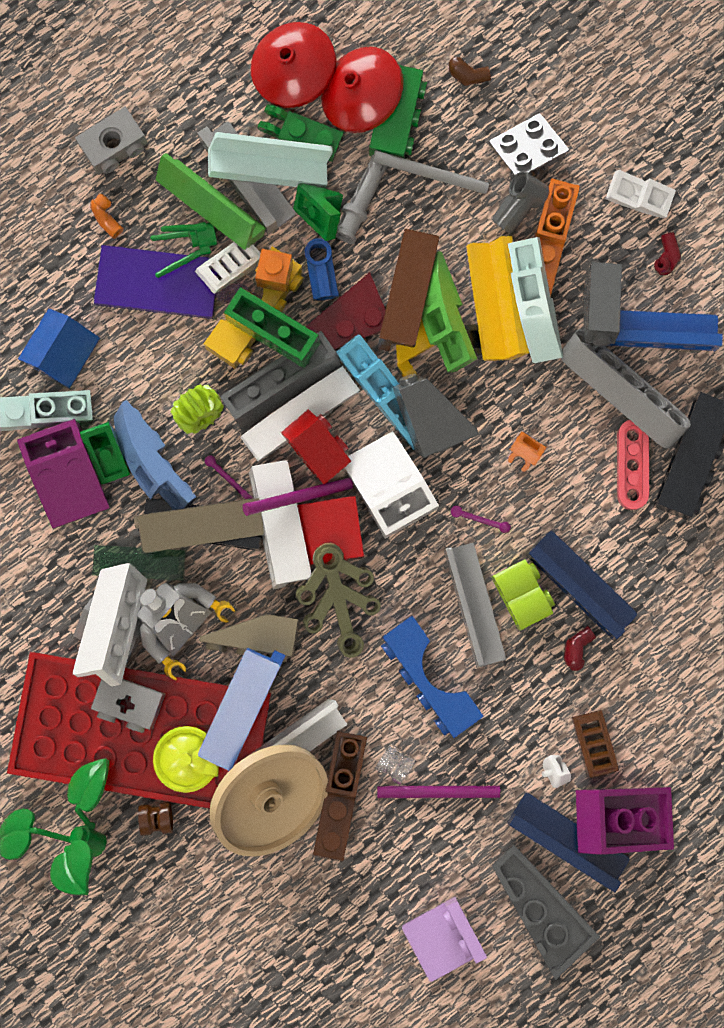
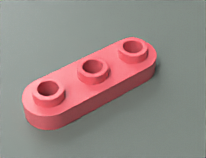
(632, 480)

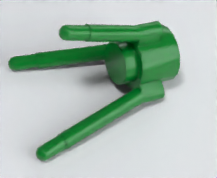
(200, 235)

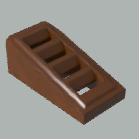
(612, 765)

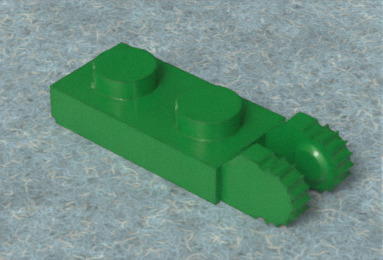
(301, 129)

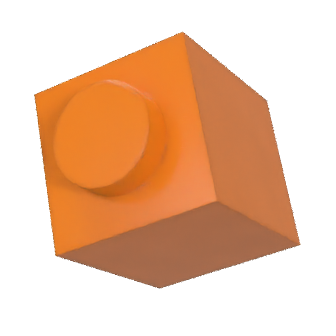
(274, 270)

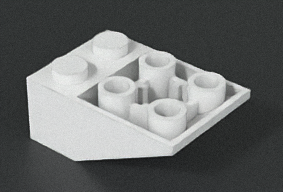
(390, 485)

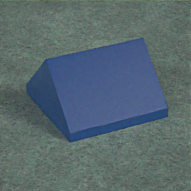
(59, 347)

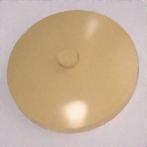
(268, 800)

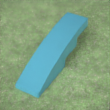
(375, 381)

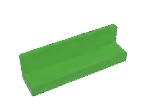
(208, 202)

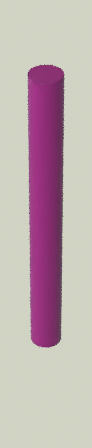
(297, 496)
(438, 791)

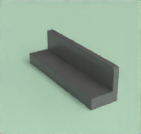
(278, 385)

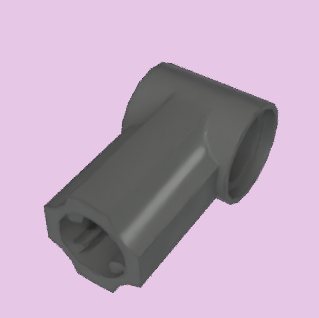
(525, 193)

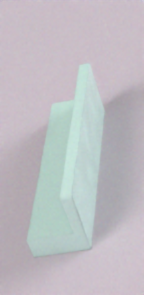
(268, 160)

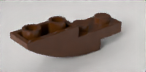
(341, 796)

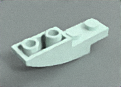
(534, 300)
(44, 409)

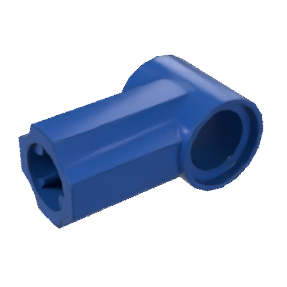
(321, 272)

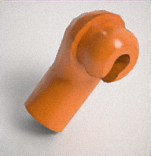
(103, 218)

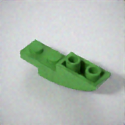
(443, 319)

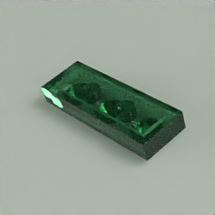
(152, 565)

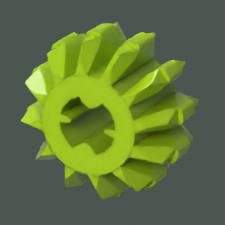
(197, 409)

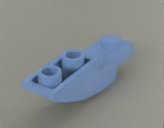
(142, 452)

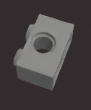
(116, 126)

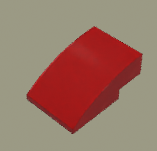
(332, 522)

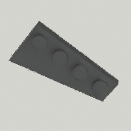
(548, 917)

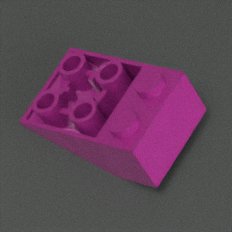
(63, 473)

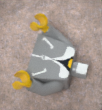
(172, 617)

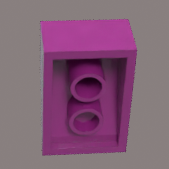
(624, 820)

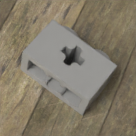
(146, 701)

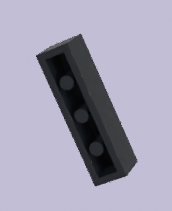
(693, 458)

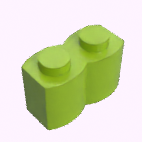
(523, 594)

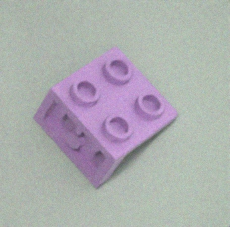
(443, 939)

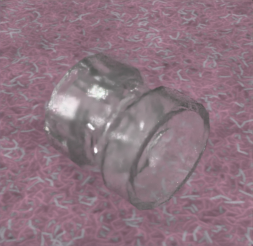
(395, 764)

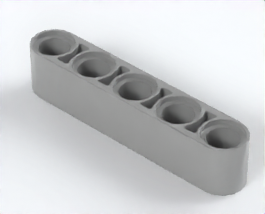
(625, 390)

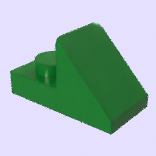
(319, 209)
(105, 452)

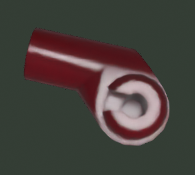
(670, 257)
(574, 648)

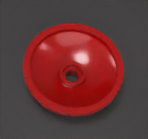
(302, 75)
(372, 94)

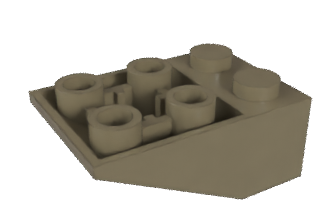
(259, 634)

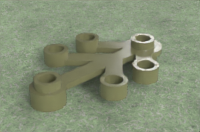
(336, 595)

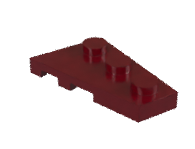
(353, 313)

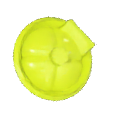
(178, 760)

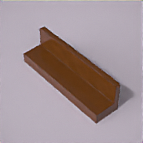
(408, 289)

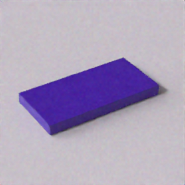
(129, 282)

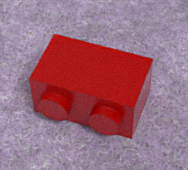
(316, 446)

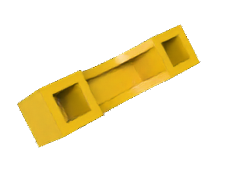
(233, 344)

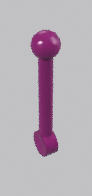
(210, 461)
(456, 511)

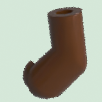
(467, 75)

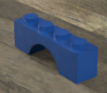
(454, 710)

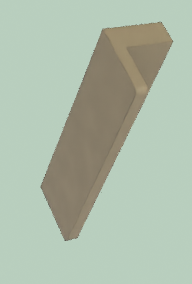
(197, 525)

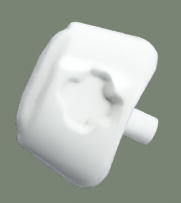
(556, 771)

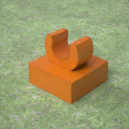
(528, 449)

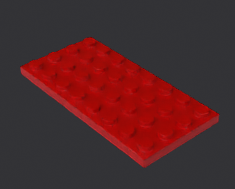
(62, 733)

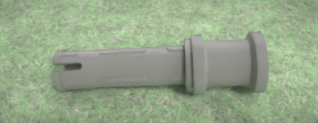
(355, 211)

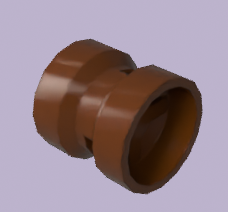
(150, 815)

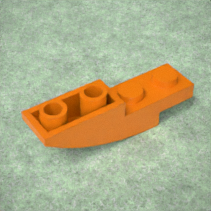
(555, 223)

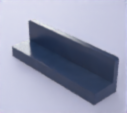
(582, 585)
(560, 837)

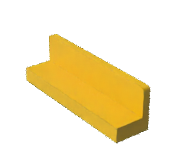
(495, 300)

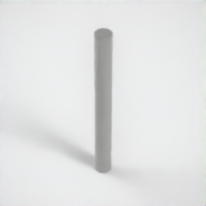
(430, 172)

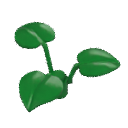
(72, 867)

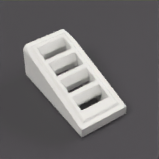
(247, 259)

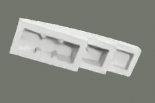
(319, 399)

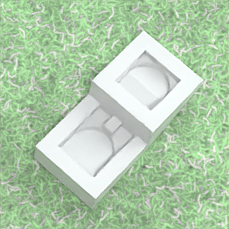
(641, 195)

